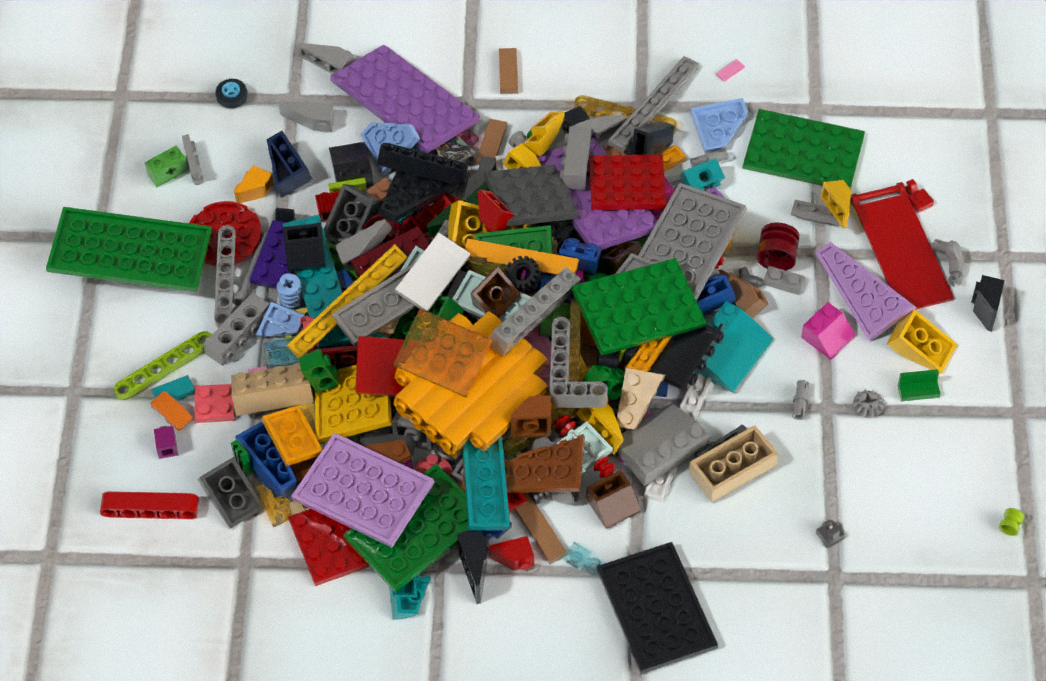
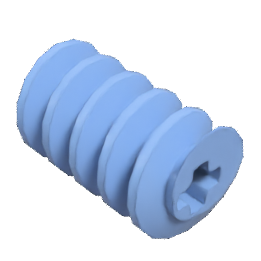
(290, 292)

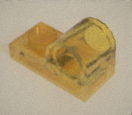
(273, 504)

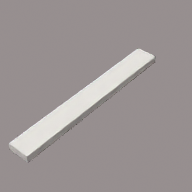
(691, 405)

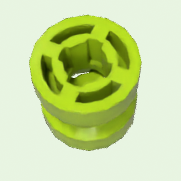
(1011, 521)

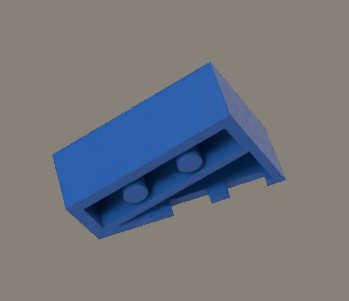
(715, 293)

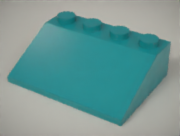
(739, 350)

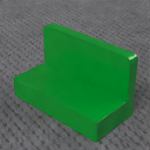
(918, 385)

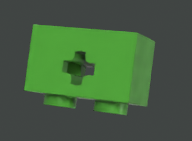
(166, 166)

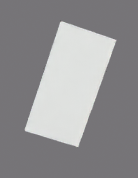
(432, 272)

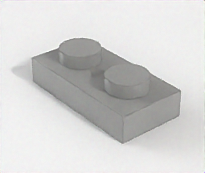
(783, 280)

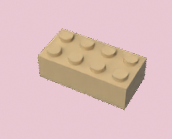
(270, 389)
(733, 463)

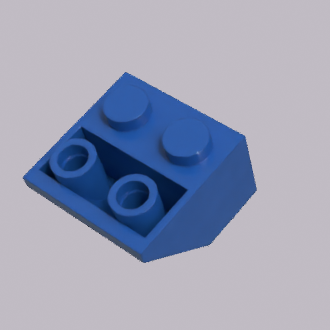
(586, 253)

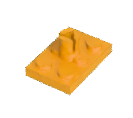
(292, 435)

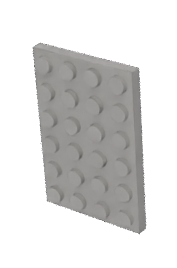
(694, 232)

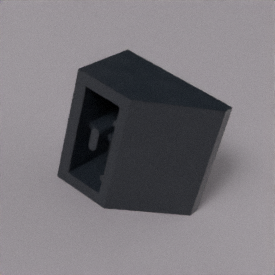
(304, 246)

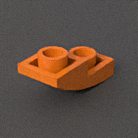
(171, 410)

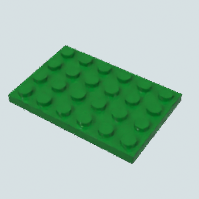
(803, 149)
(638, 306)
(425, 537)

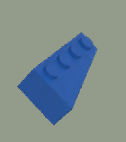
(267, 462)

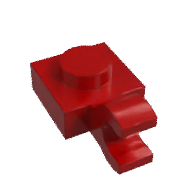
(919, 198)

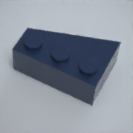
(287, 165)

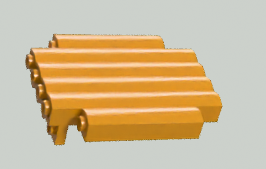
(487, 410)

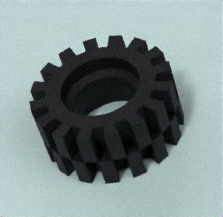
(517, 265)

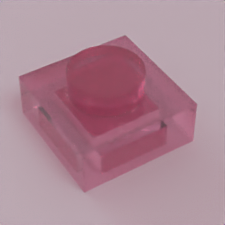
(469, 137)

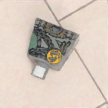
(457, 150)

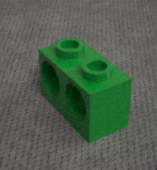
(319, 370)
(611, 377)

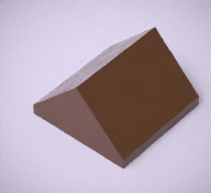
(494, 293)

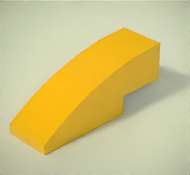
(544, 132)

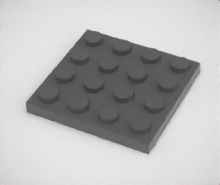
(532, 194)

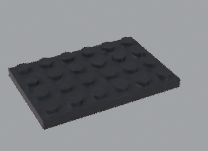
(656, 607)

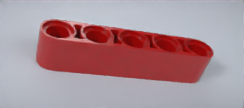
(149, 505)

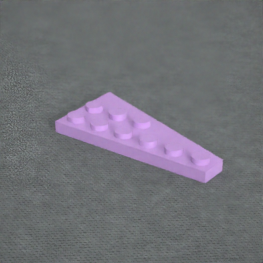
(868, 298)

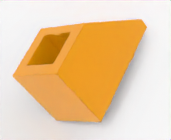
(254, 185)

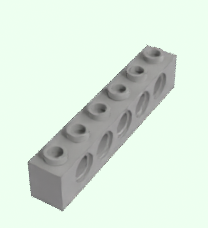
(533, 311)

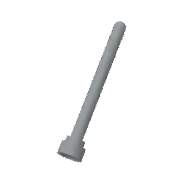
(243, 294)

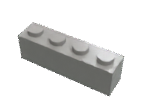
(576, 158)

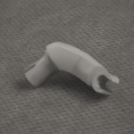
(955, 258)

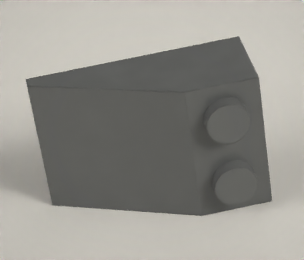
(230, 492)

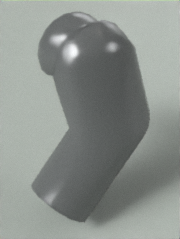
(754, 280)

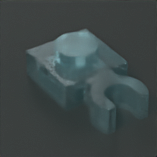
(579, 557)

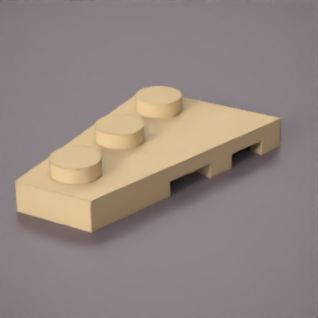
(636, 394)

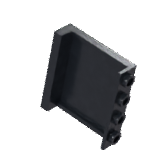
(684, 355)

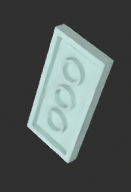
(470, 282)

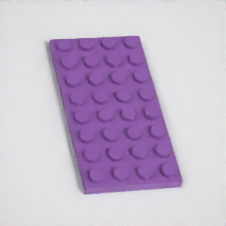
(405, 95)
(601, 226)

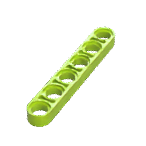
(161, 362)

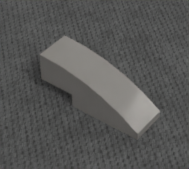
(603, 127)

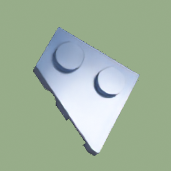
(280, 322)

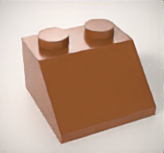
(532, 418)

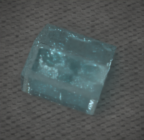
(278, 353)

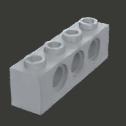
(229, 330)

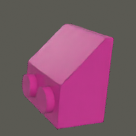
(828, 331)

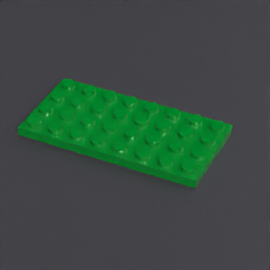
(129, 249)

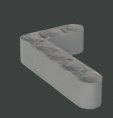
(560, 375)

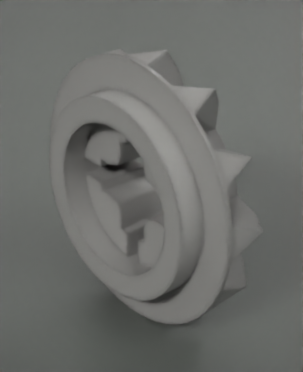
(863, 408)

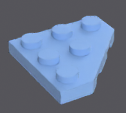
(718, 122)
(397, 134)

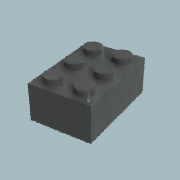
(350, 213)

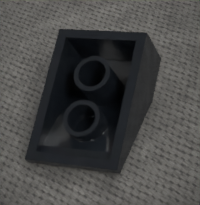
(351, 163)
(473, 556)

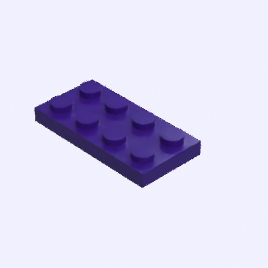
(272, 258)

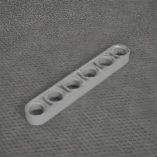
(224, 276)

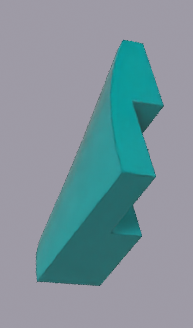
(407, 600)

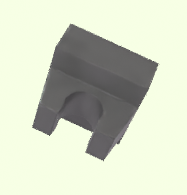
(829, 533)

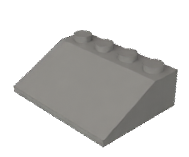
(662, 443)

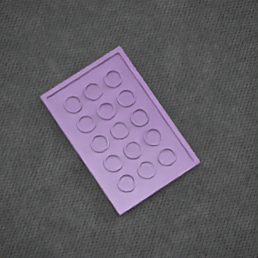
(363, 489)

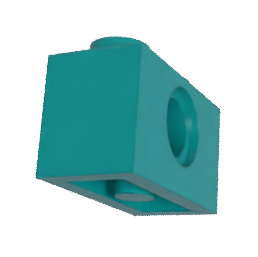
(710, 169)

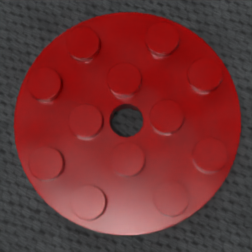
(234, 214)

